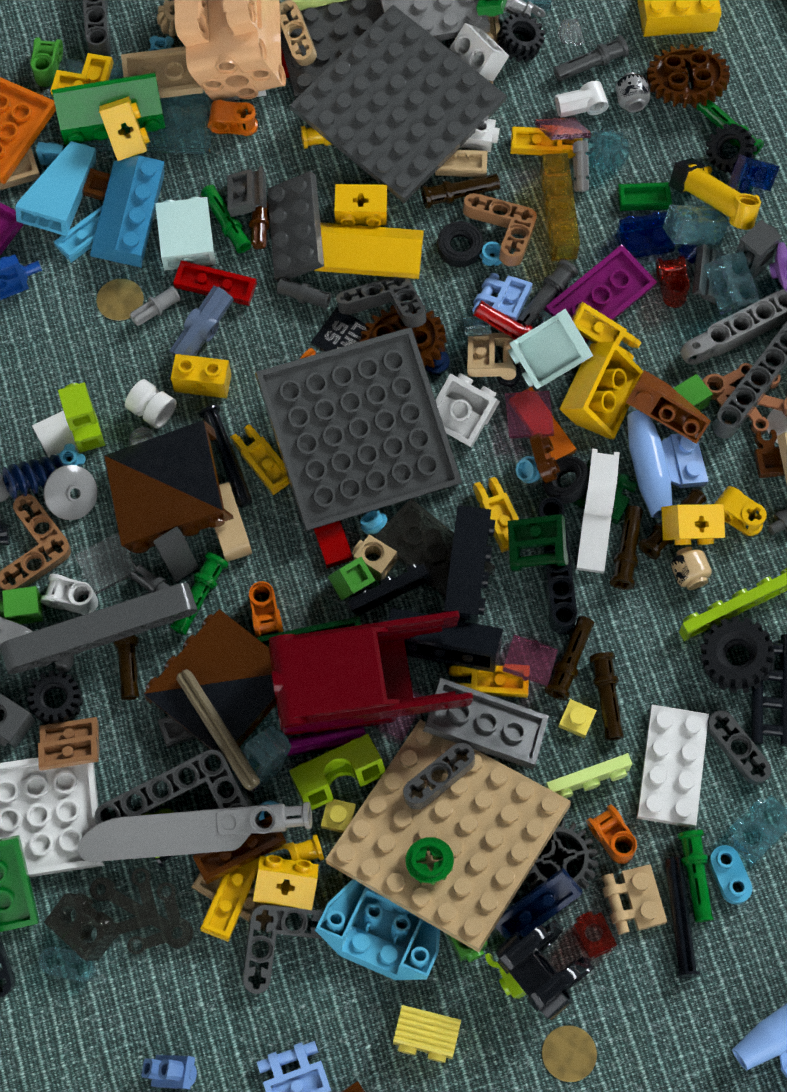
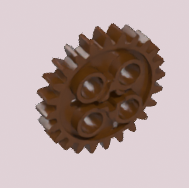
(705, 72)
(429, 336)

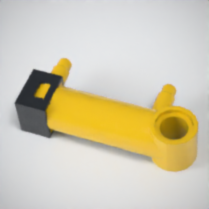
(696, 179)

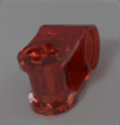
(673, 276)

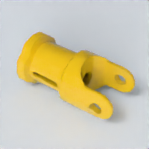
(312, 137)
(305, 850)

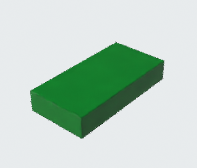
(644, 196)

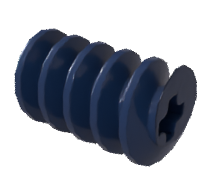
(29, 474)

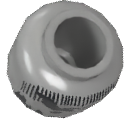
(633, 92)

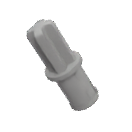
(155, 306)

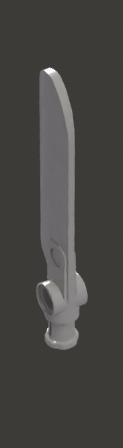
(186, 832)

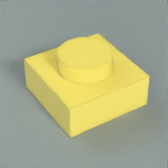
(577, 718)
(338, 815)

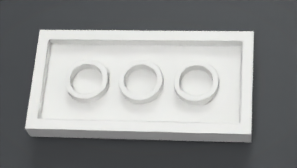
(673, 766)

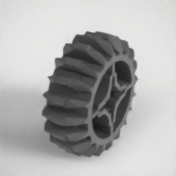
(570, 856)

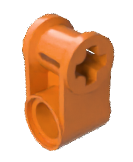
(230, 116)
(265, 614)
(611, 829)

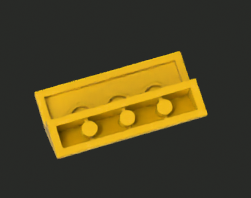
(371, 250)

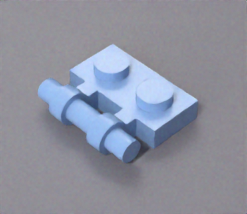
(511, 294)
(305, 1079)

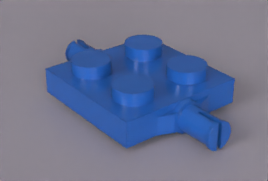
(14, 275)

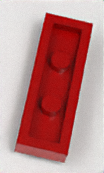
(201, 280)

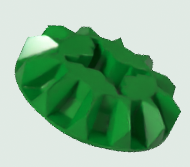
(439, 850)

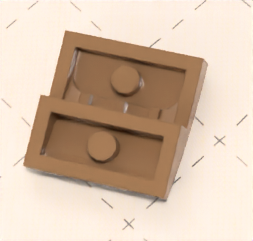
(68, 743)

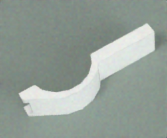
(598, 512)

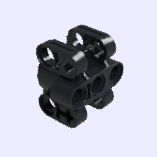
(535, 975)

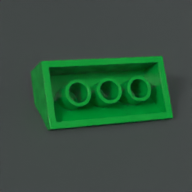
(79, 106)

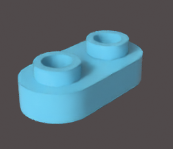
(728, 874)

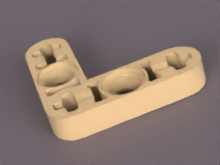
(304, 39)

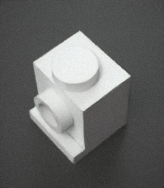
(483, 137)

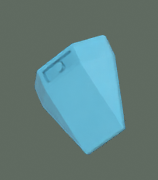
(379, 934)

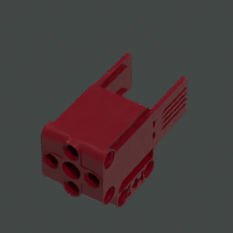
(353, 675)

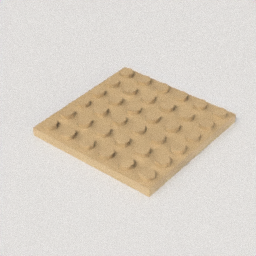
(488, 819)

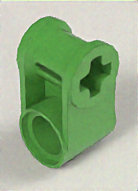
(46, 60)

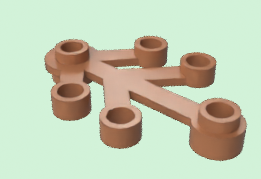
(725, 390)

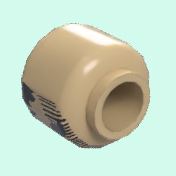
(691, 568)

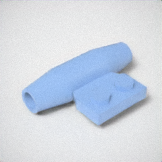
(662, 462)
(765, 1042)

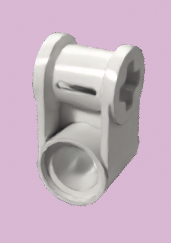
(64, 593)

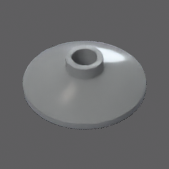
(58, 489)

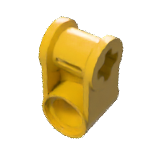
(740, 510)

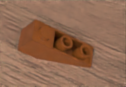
(667, 406)

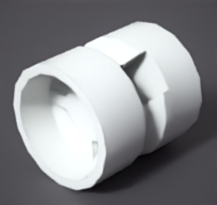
(150, 403)

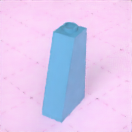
(58, 191)

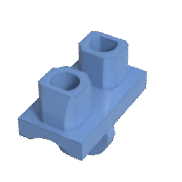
(170, 1071)

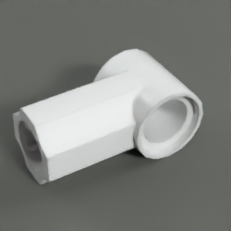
(588, 99)

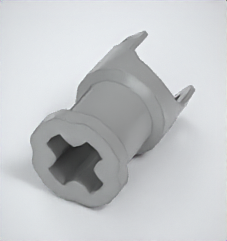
(520, 6)

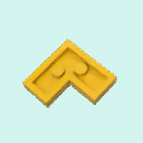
(96, 69)

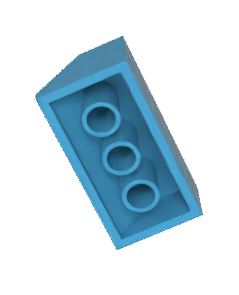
(128, 210)

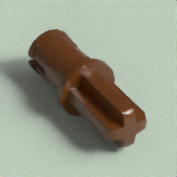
(259, 226)

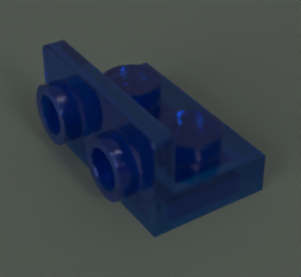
(644, 235)

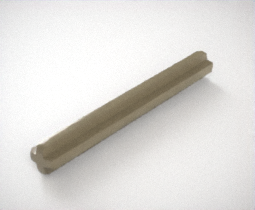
(218, 730)

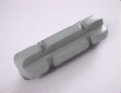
(581, 166)

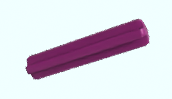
(324, 740)

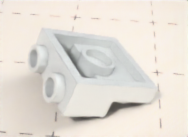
(465, 408)

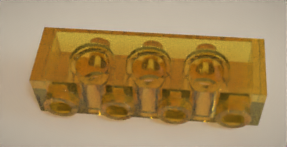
(559, 206)

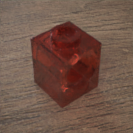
(589, 948)

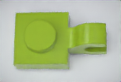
(507, 981)

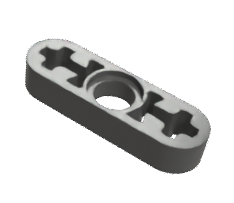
(757, 760)
(418, 784)

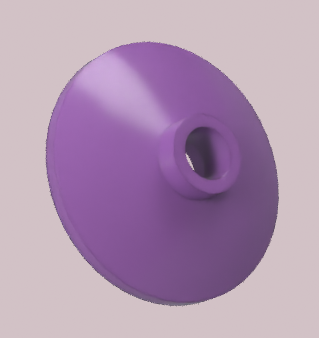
(779, 268)

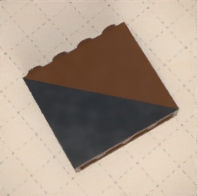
(166, 486)
(231, 671)

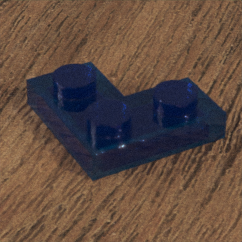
(752, 173)

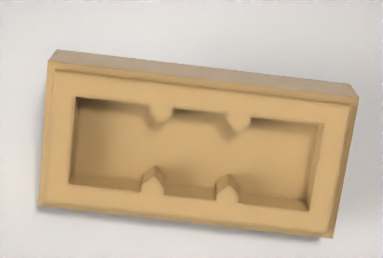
(465, 164)

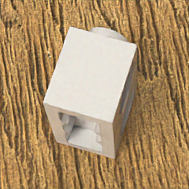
(479, 51)

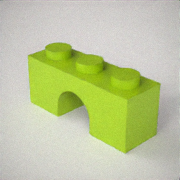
(81, 417)
(356, 759)

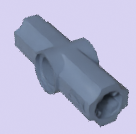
(202, 323)

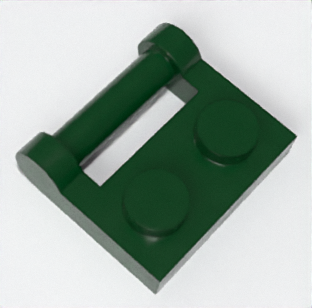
(537, 533)

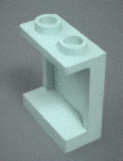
(185, 232)
(550, 350)

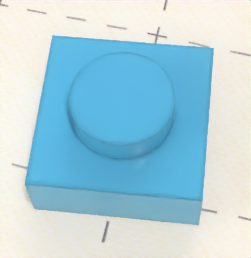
(48, 152)

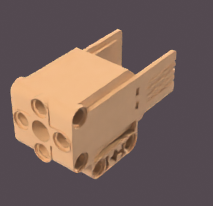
(231, 45)

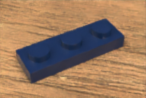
(539, 905)

